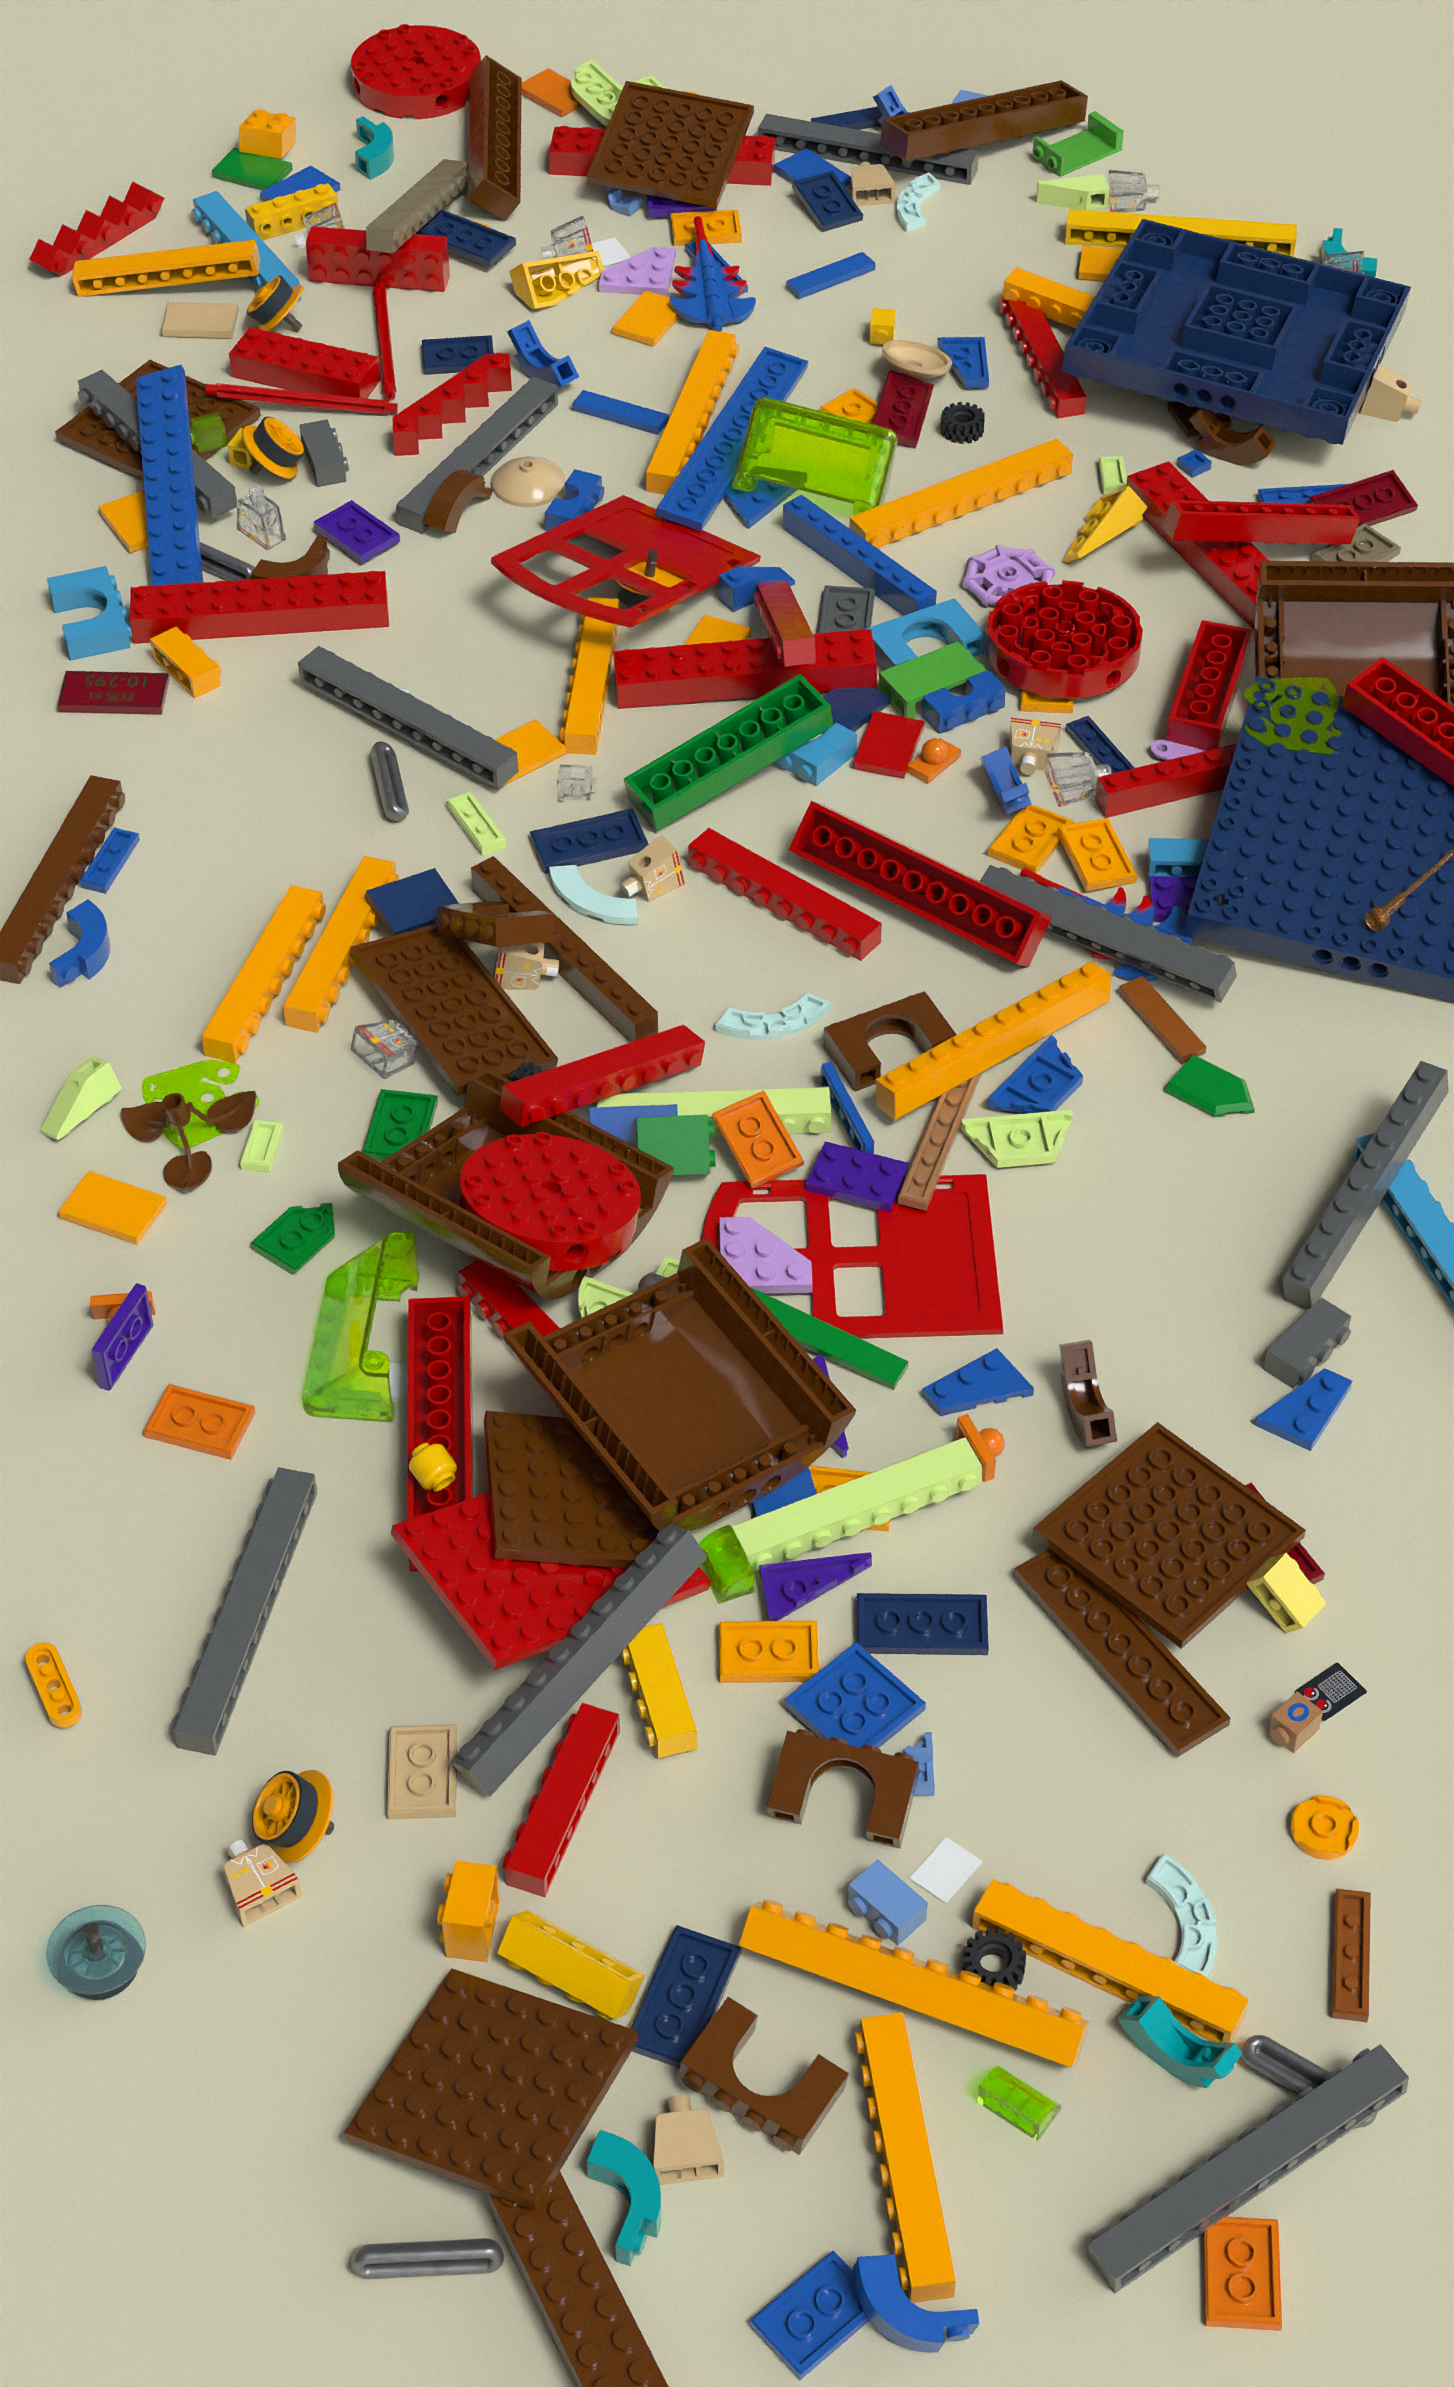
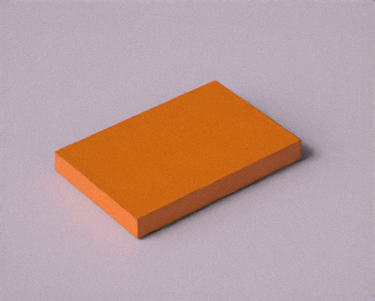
(551, 92)
(757, 1139)
(199, 1421)
(1242, 2274)

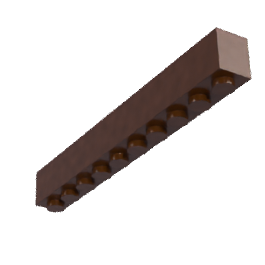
(57, 876)
(577, 961)

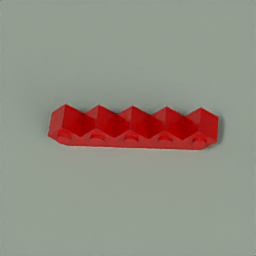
(98, 232)
(449, 400)

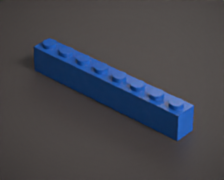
(856, 557)

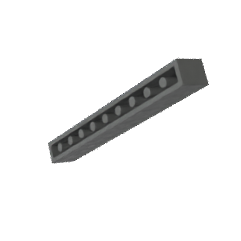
(862, 146)
(120, 412)
(483, 447)
(408, 717)
(1121, 937)
(1365, 1185)
(245, 1612)
(579, 1659)
(1247, 2167)

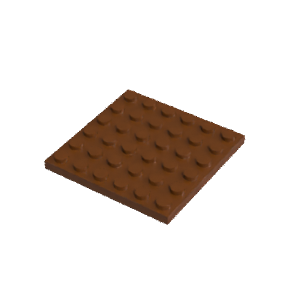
(671, 144)
(95, 438)
(557, 1497)
(1168, 1534)
(492, 2088)

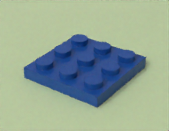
(855, 1700)

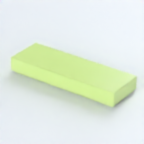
(476, 823)

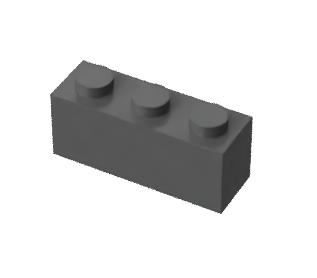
(323, 453)
(1307, 1343)

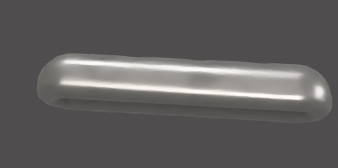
(224, 564)
(389, 781)
(1285, 2066)
(427, 2258)

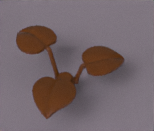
(149, 1120)

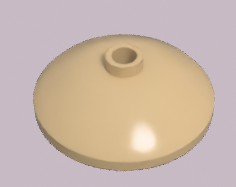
(916, 359)
(528, 481)

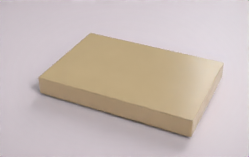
(200, 320)
(421, 1772)

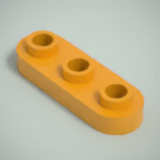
(53, 1675)

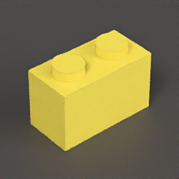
(1286, 1592)

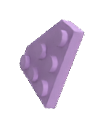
(642, 272)
(763, 1258)

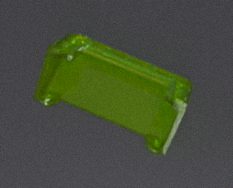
(816, 454)
(342, 1374)

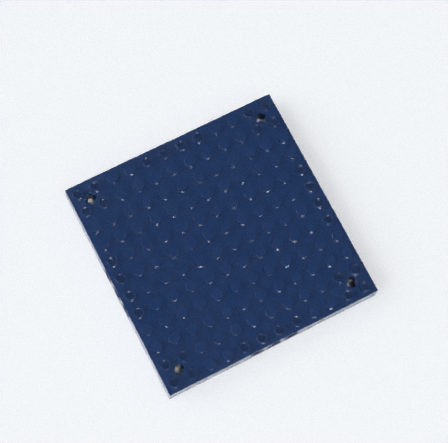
(1238, 331)
(1320, 842)

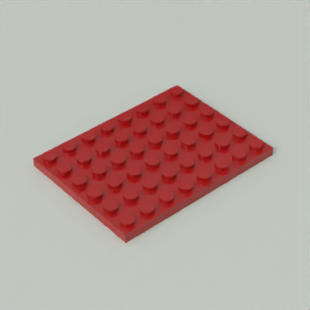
(501, 1603)

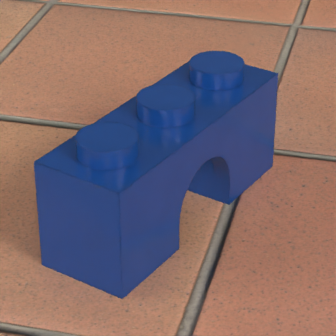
(581, 495)
(949, 711)

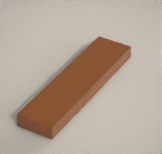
(1162, 1019)
(1351, 1955)

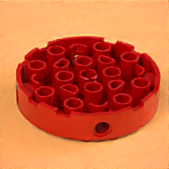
(414, 71)
(1064, 639)
(554, 1197)

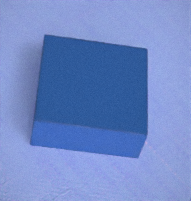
(1194, 463)

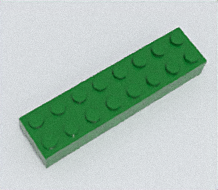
(728, 752)

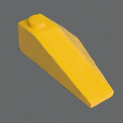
(553, 279)
(1105, 520)

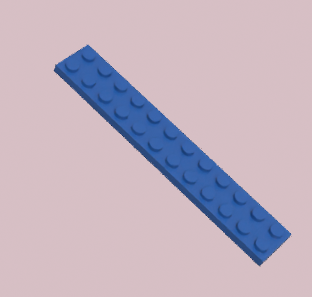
(716, 458)
(169, 478)

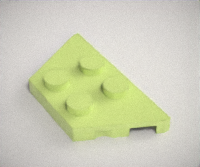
(1019, 1137)

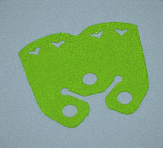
(1303, 706)
(188, 1083)

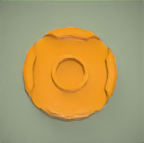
(1324, 1827)

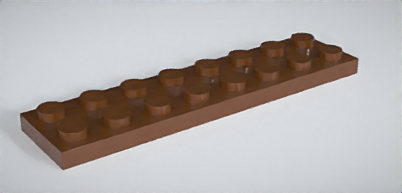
(1125, 1653)

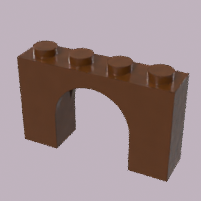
(494, 925)
(910, 1017)
(809, 1757)
(786, 2117)

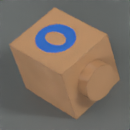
(1295, 1722)

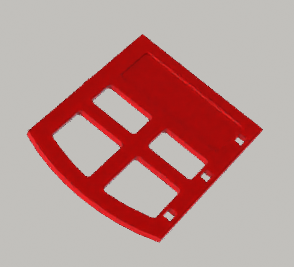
(635, 530)
(932, 1261)

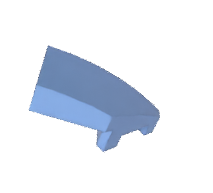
(623, 203)
(924, 1754)

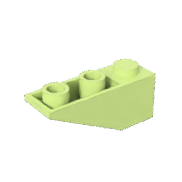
(1075, 192)
(83, 1092)

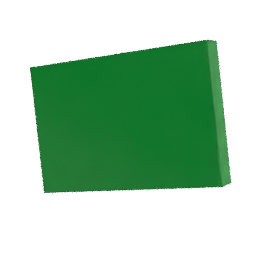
(251, 169)
(398, 1121)

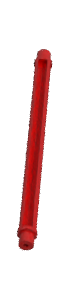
(384, 338)
(302, 399)

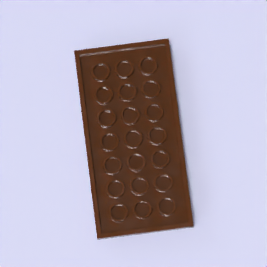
(451, 1005)

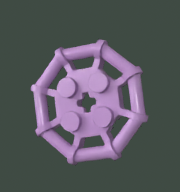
(997, 565)

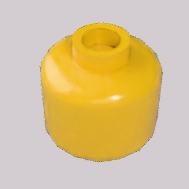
(432, 1467)

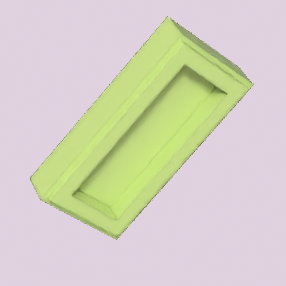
(1112, 473)
(261, 1146)

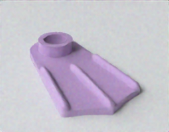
(1171, 750)

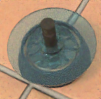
(96, 1951)

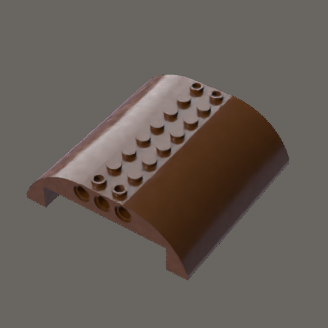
(1348, 615)
(424, 1181)
(689, 1392)

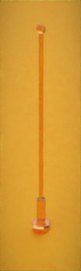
(1379, 917)

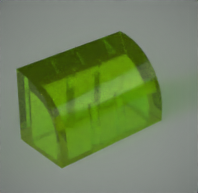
(727, 1565)
(1017, 2102)

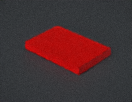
(888, 744)

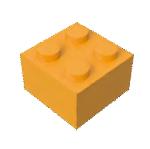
(267, 134)
(469, 1911)

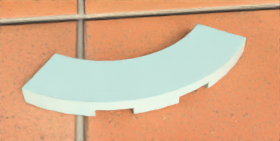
(912, 197)
(589, 901)
(759, 1026)
(1192, 1912)

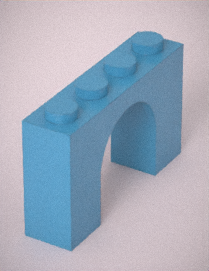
(91, 589)
(941, 621)
(821, 756)

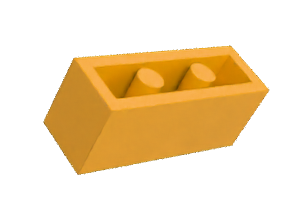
(185, 662)

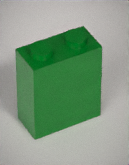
(678, 1141)

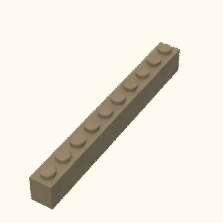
(417, 206)

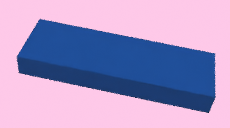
(109, 860)

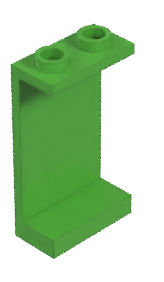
(1081, 149)
(926, 674)

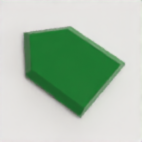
(1210, 1088)
(296, 1236)

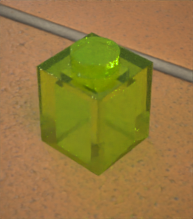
(208, 432)

